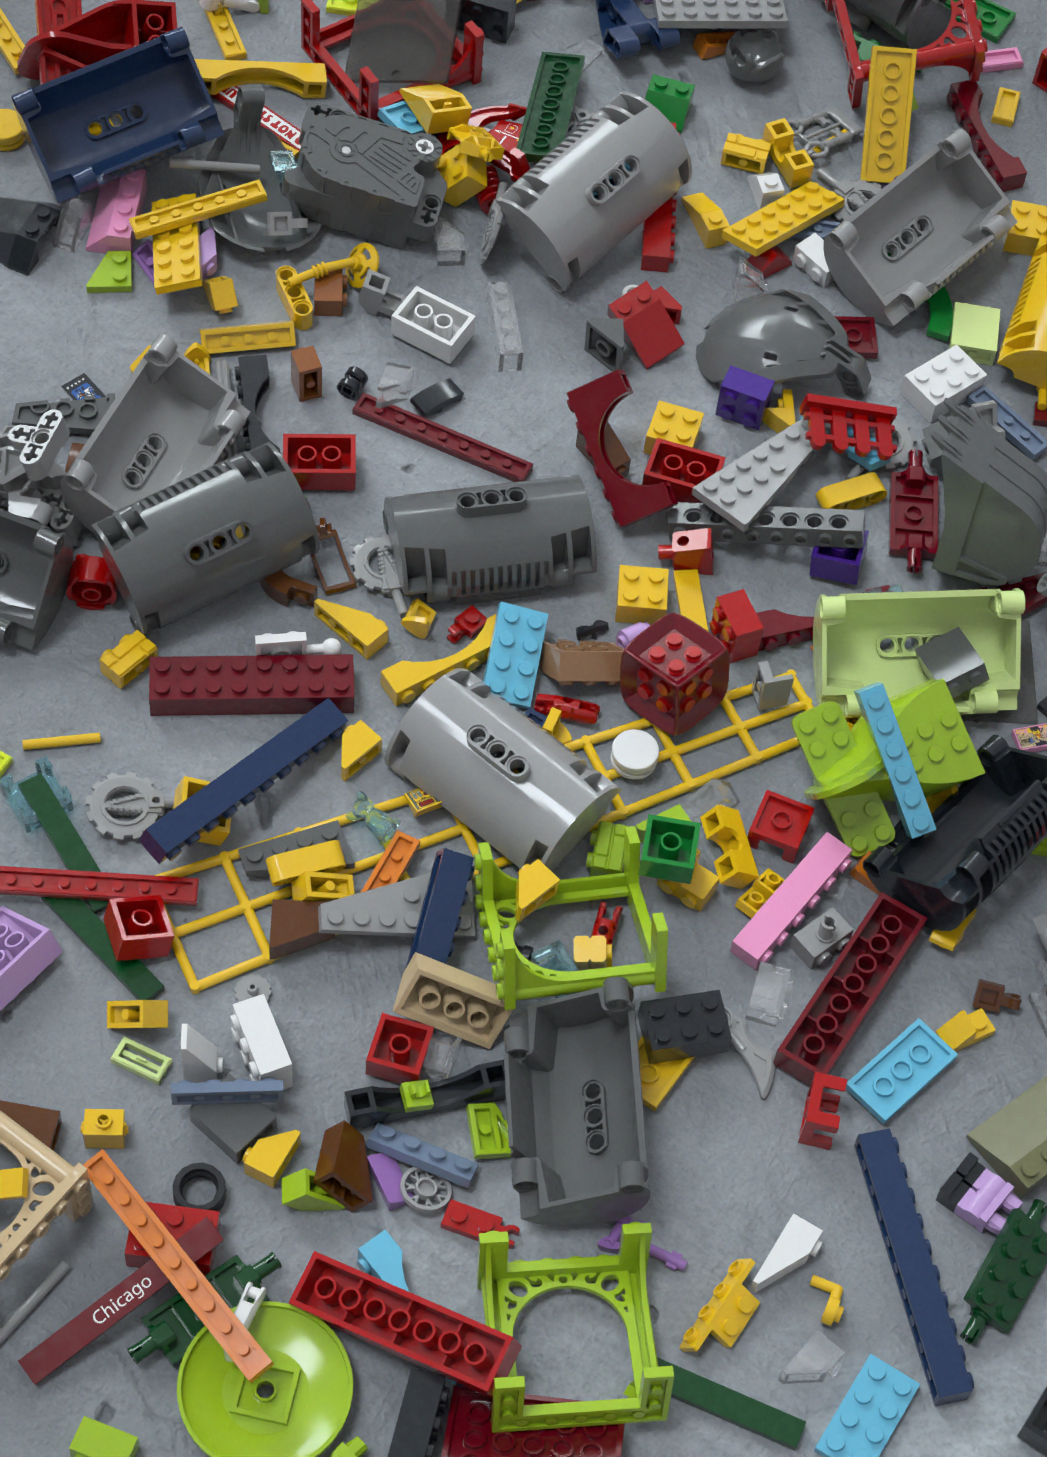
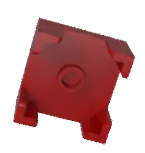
(780, 823)
(816, 1103)

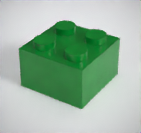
(669, 849)

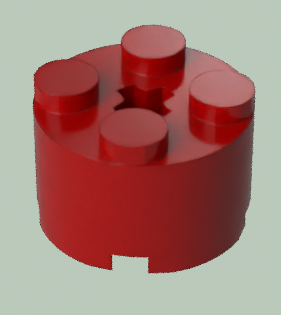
(91, 583)

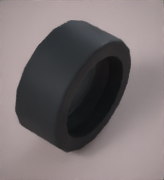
(198, 1170)

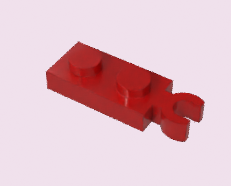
(471, 1221)

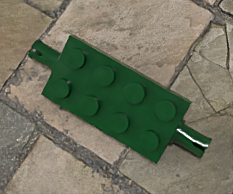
(1007, 1273)
(175, 1323)

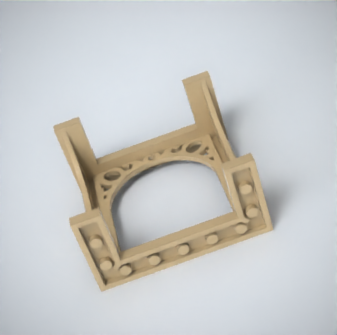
(70, 1193)

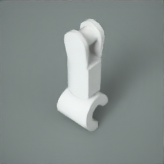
(246, 5)
(246, 1311)

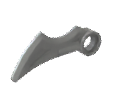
(756, 1057)

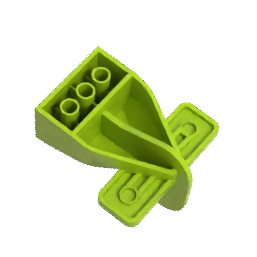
(851, 771)

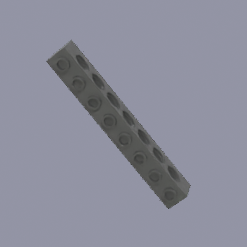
(776, 526)

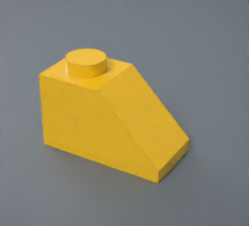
(220, 293)
(359, 747)
(322, 886)
(534, 888)
(137, 1014)
(271, 1156)

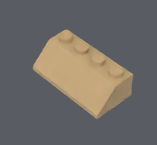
(451, 1001)

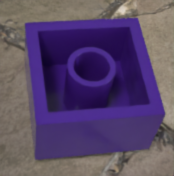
(744, 397)
(838, 562)

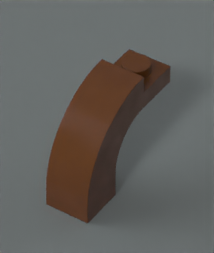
(285, 588)

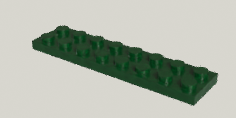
(550, 104)

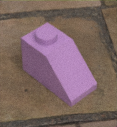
(208, 253)

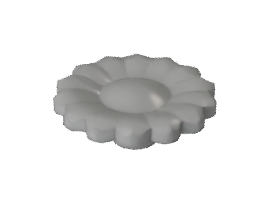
(252, 986)

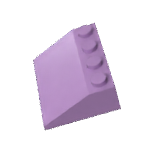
(24, 953)

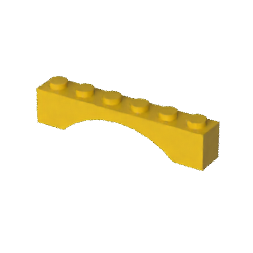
(301, 78)
(409, 679)

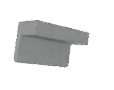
(770, 690)

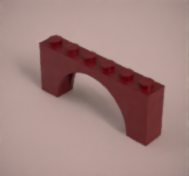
(592, 408)

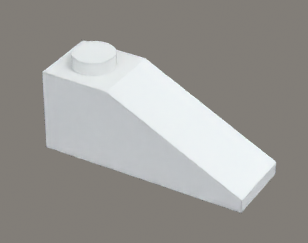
(199, 1056)
(790, 1251)

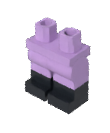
(978, 1195)

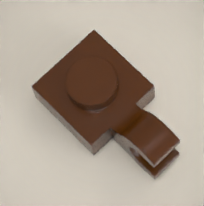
(992, 996)

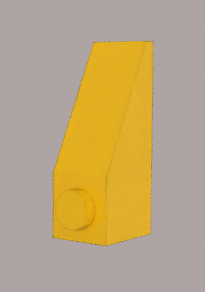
(707, 219)
(355, 627)

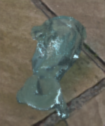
(376, 820)

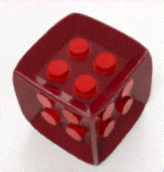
(674, 673)

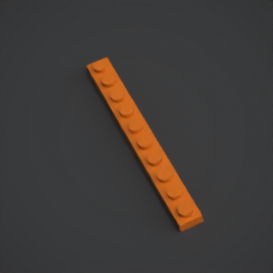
(178, 1267)

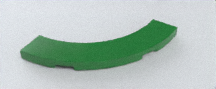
(939, 314)

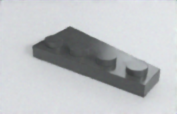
(80, 415)
(254, 856)

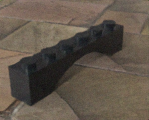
(254, 382)
(382, 1105)

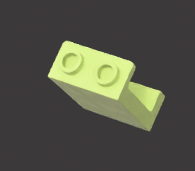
(976, 331)

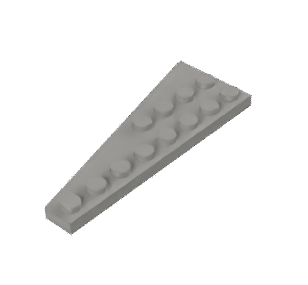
(755, 478)

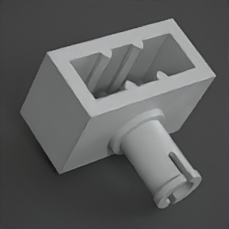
(821, 938)

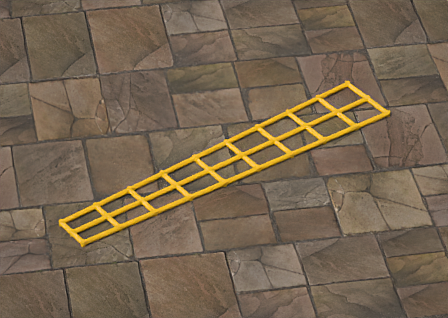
(586, 742)

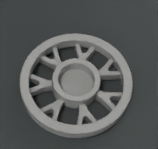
(425, 1190)

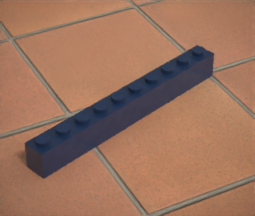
(242, 781)
(913, 1268)

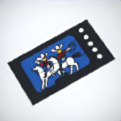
(81, 387)

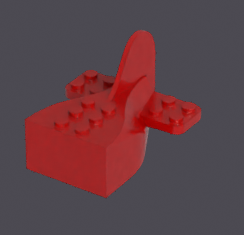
(74, 40)

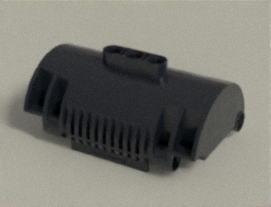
(978, 839)

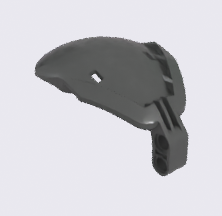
(252, 145)
(786, 326)

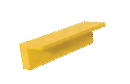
(248, 337)

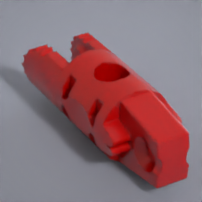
(570, 708)
(605, 926)

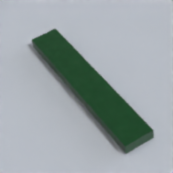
(59, 830)
(93, 934)
(735, 1407)

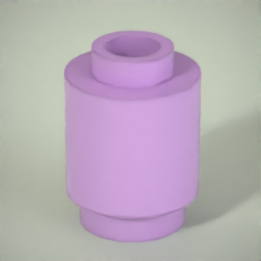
(627, 634)

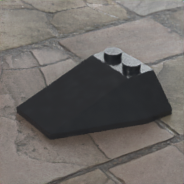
(22, 231)

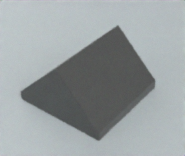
(605, 341)

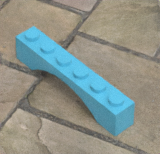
(896, 760)
(383, 1260)

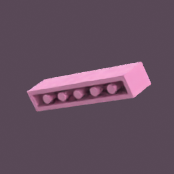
(791, 901)

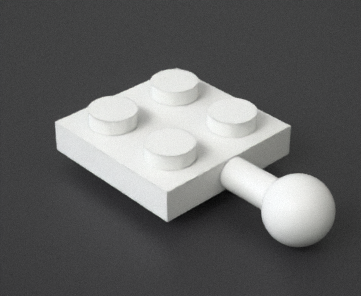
(294, 644)

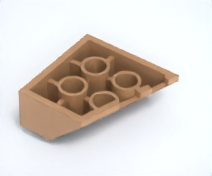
(584, 662)

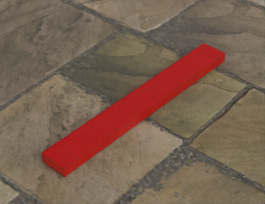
(96, 885)

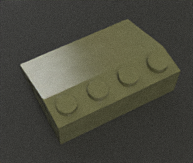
(1017, 1140)

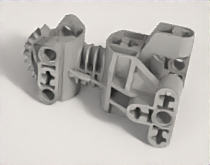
(31, 476)

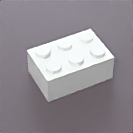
(433, 324)
(945, 376)
(260, 1041)

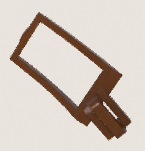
(325, 531)

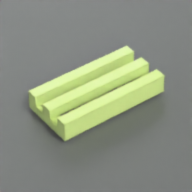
(138, 1070)

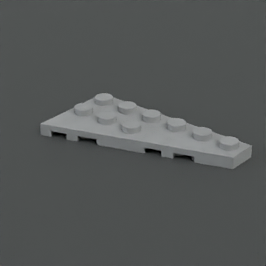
(388, 911)

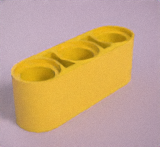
(294, 299)
(852, 493)
(322, 857)

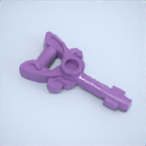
(610, 1244)

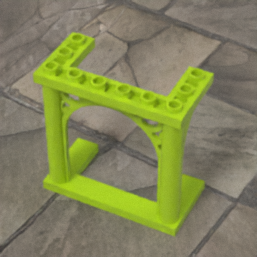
(525, 980)
(629, 1267)

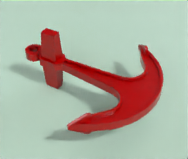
(518, 163)

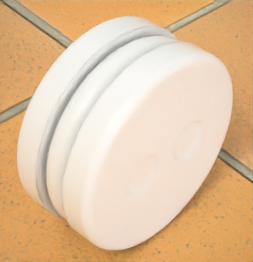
(634, 754)

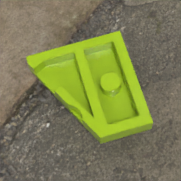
(112, 274)
(488, 1131)

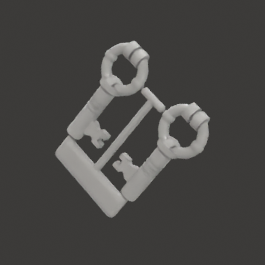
(820, 117)

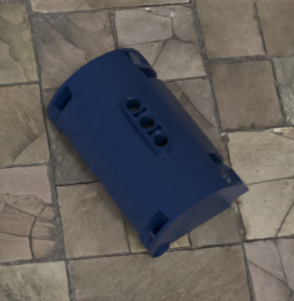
(155, 78)

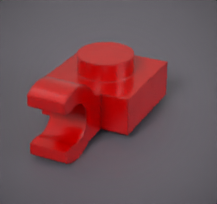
(467, 623)

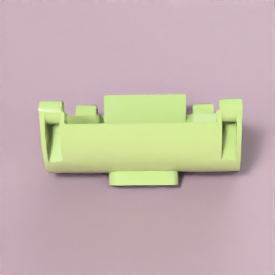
(854, 624)

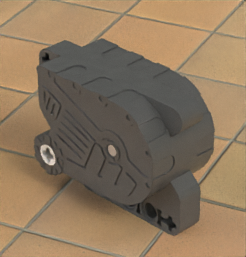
(366, 177)

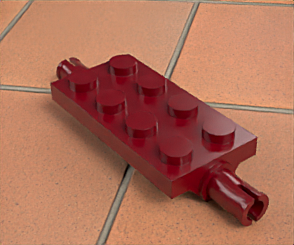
(913, 513)

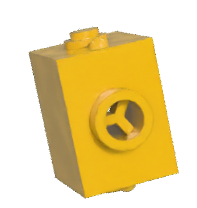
(104, 1128)

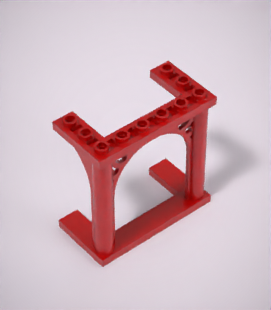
(962, 53)
(366, 99)

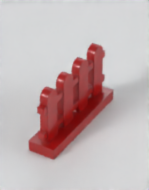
(849, 413)

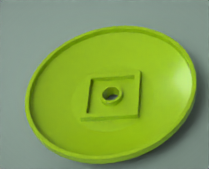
(308, 1380)

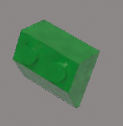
(671, 99)

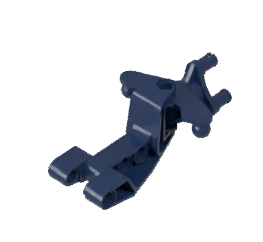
(626, 27)

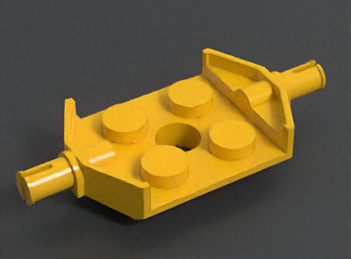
(476, 142)

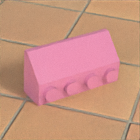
(114, 207)

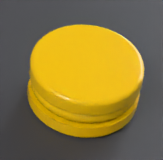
(10, 130)

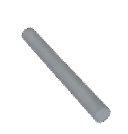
(214, 166)
(33, 1300)

